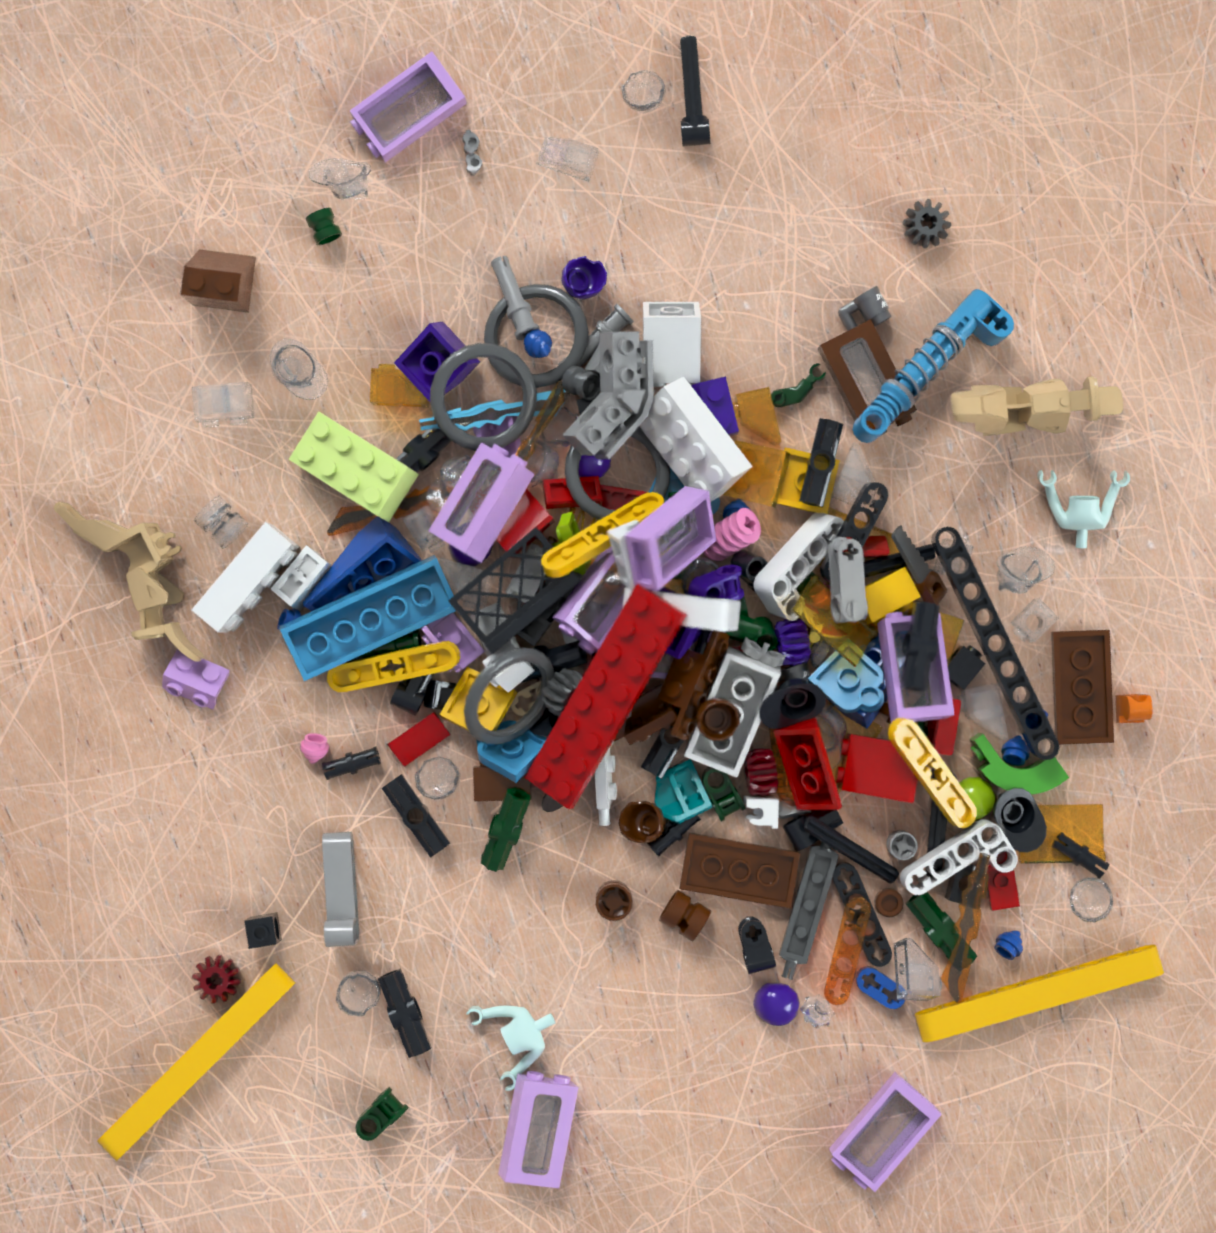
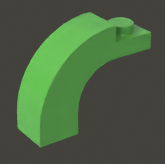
(1035, 778)

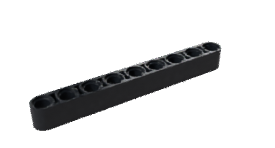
(1005, 653)

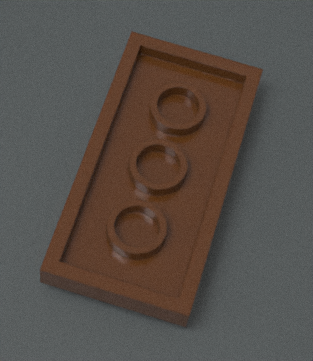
(1082, 687)
(739, 870)

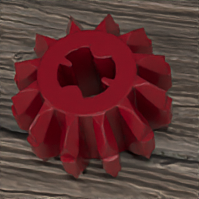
(760, 772)
(224, 987)

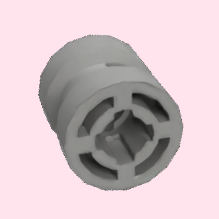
(906, 847)

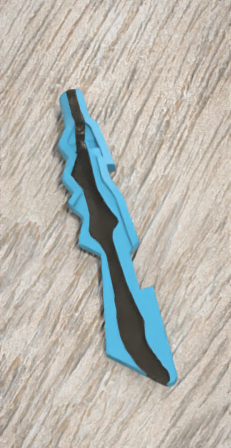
(489, 412)

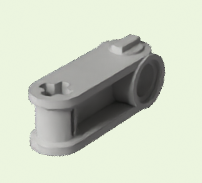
(847, 581)

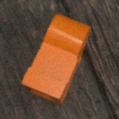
(1133, 708)

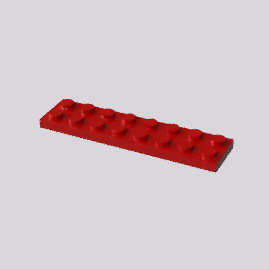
(605, 696)

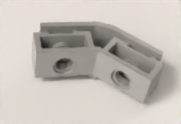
(622, 399)

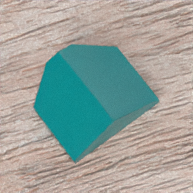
(681, 793)

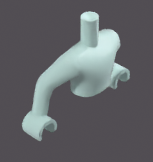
(1083, 511)
(520, 1034)

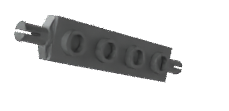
(807, 907)

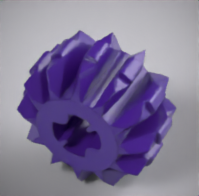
(793, 641)

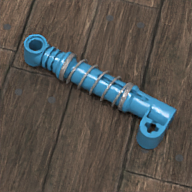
(946, 340)

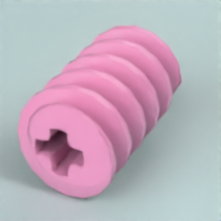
(734, 534)

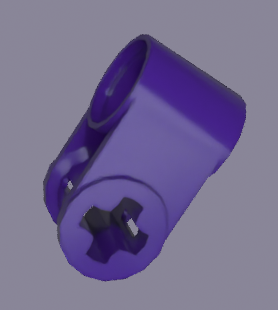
(721, 583)

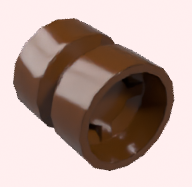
(613, 900)
(684, 915)

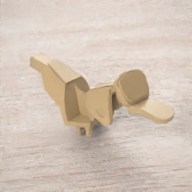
(1040, 406)
(148, 555)

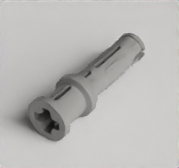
(517, 309)
(612, 323)

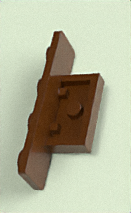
(690, 680)
(647, 717)

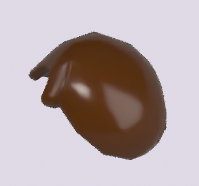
(717, 719)
(641, 822)

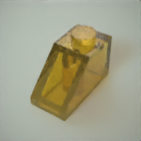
(393, 388)
(758, 414)

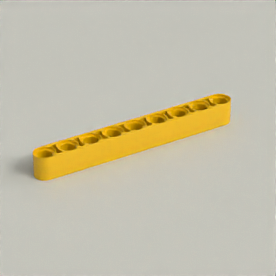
(1039, 993)
(196, 1062)

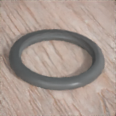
(580, 329)
(461, 356)
(591, 507)
(483, 680)

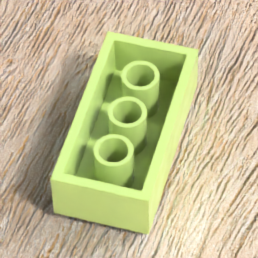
(353, 467)

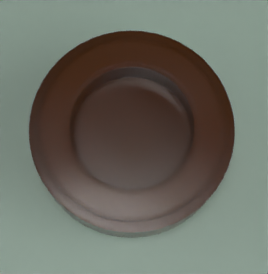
(888, 902)

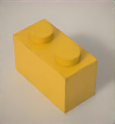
(889, 594)

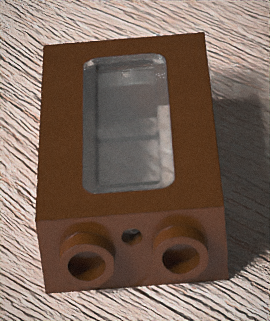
(860, 369)

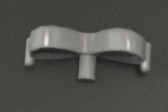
(786, 811)

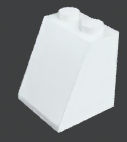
(676, 340)

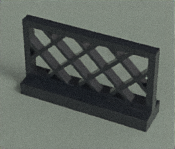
(524, 614)

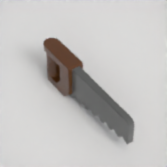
(925, 577)

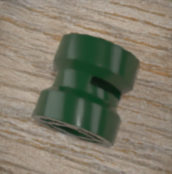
(323, 224)

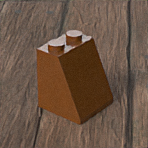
(218, 280)

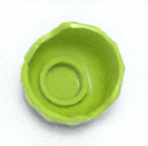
(980, 794)

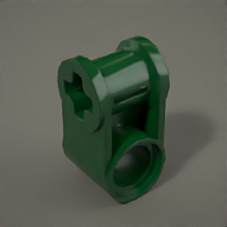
(722, 795)
(384, 1111)

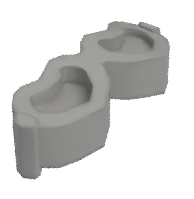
(471, 145)
(762, 654)

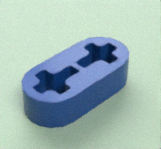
(876, 993)

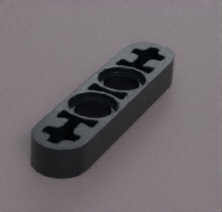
(849, 528)
(882, 943)

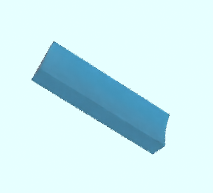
(368, 618)

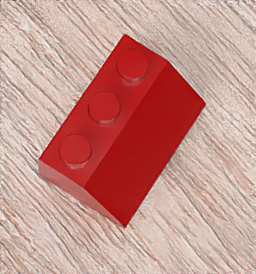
(807, 766)

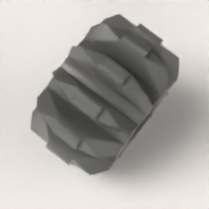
(928, 214)
(560, 690)

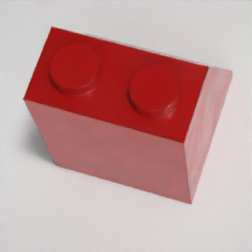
(523, 519)
(874, 769)

